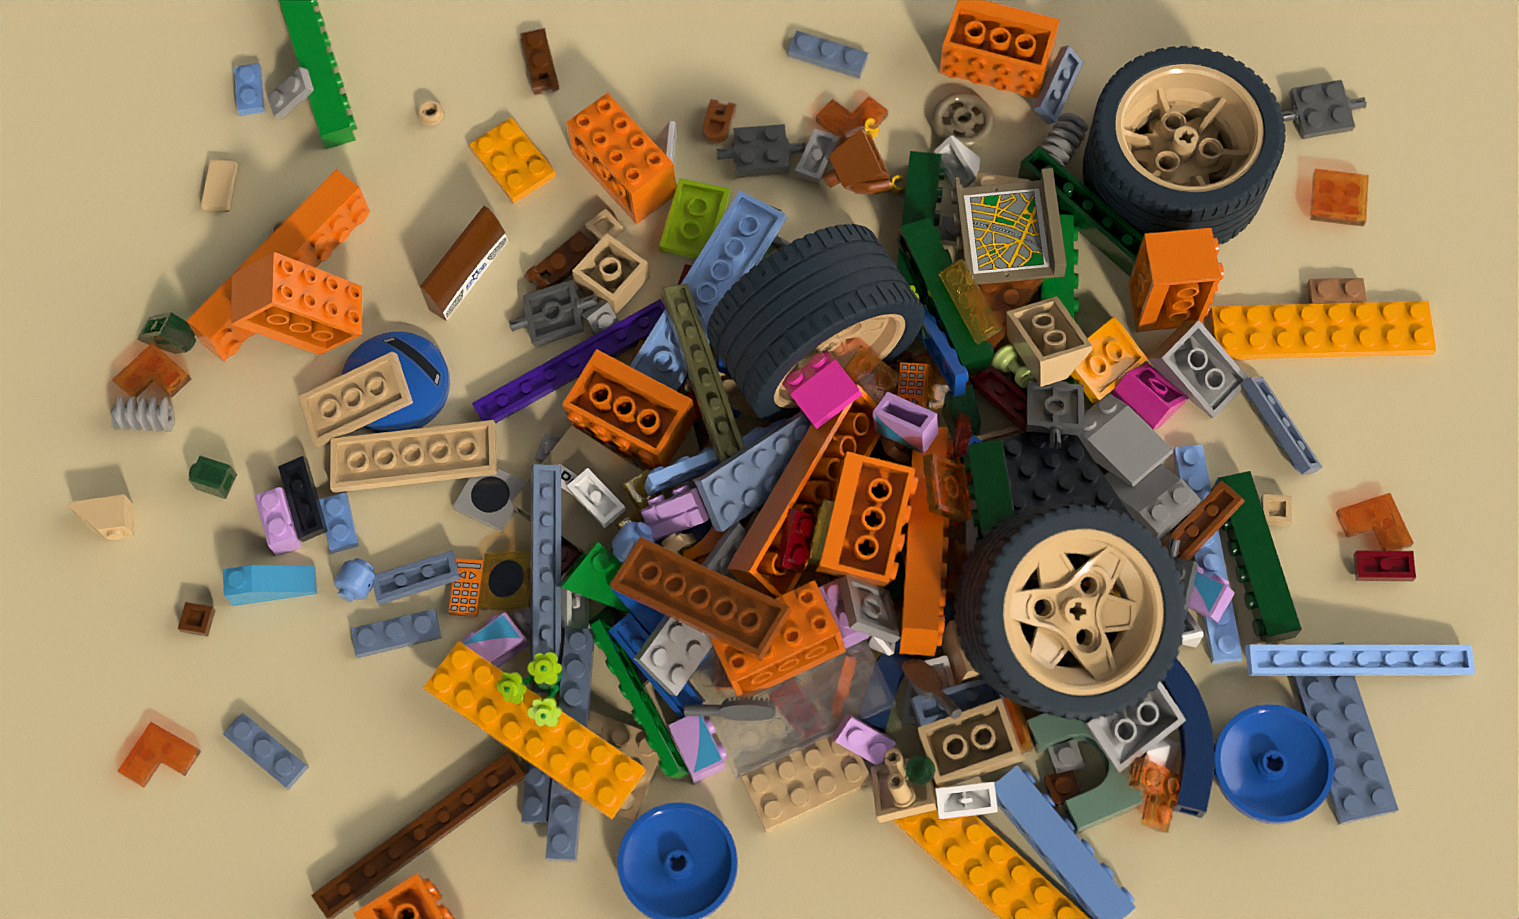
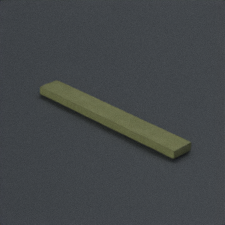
(702, 371)

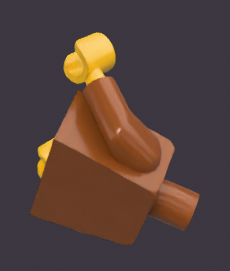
(859, 163)

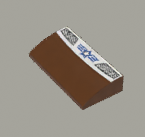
(464, 264)

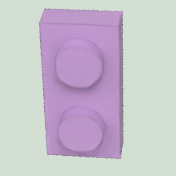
(863, 739)

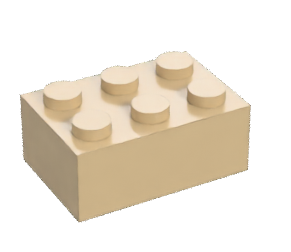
(971, 744)

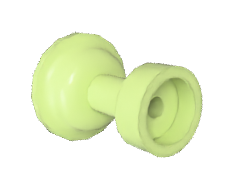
(1007, 360)

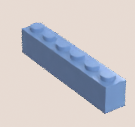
(1060, 848)

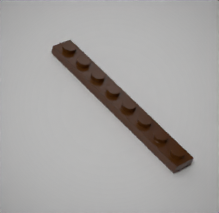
(418, 836)

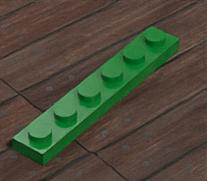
(644, 710)

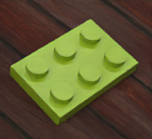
(693, 217)

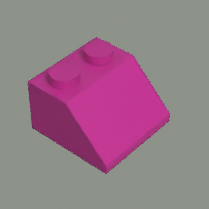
(821, 388)
(1149, 395)

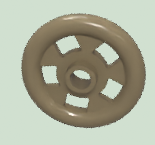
(968, 101)

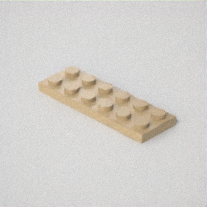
(413, 456)

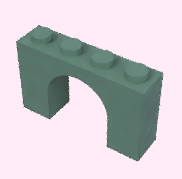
(1098, 805)

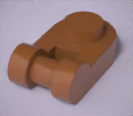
(717, 127)

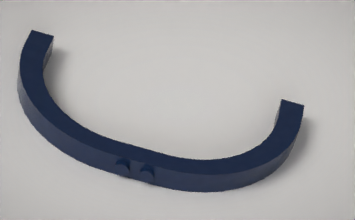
(1194, 734)

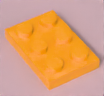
(512, 160)
(1109, 361)

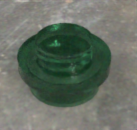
(920, 770)

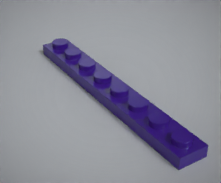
(567, 365)

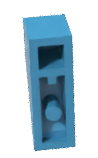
(267, 583)

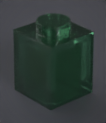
(212, 477)

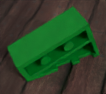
(592, 576)

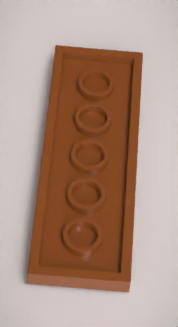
(701, 598)

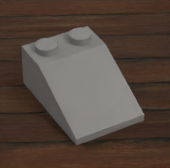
(1199, 367)
(1122, 440)
(1157, 500)
(1136, 728)

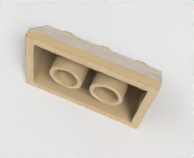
(1047, 340)

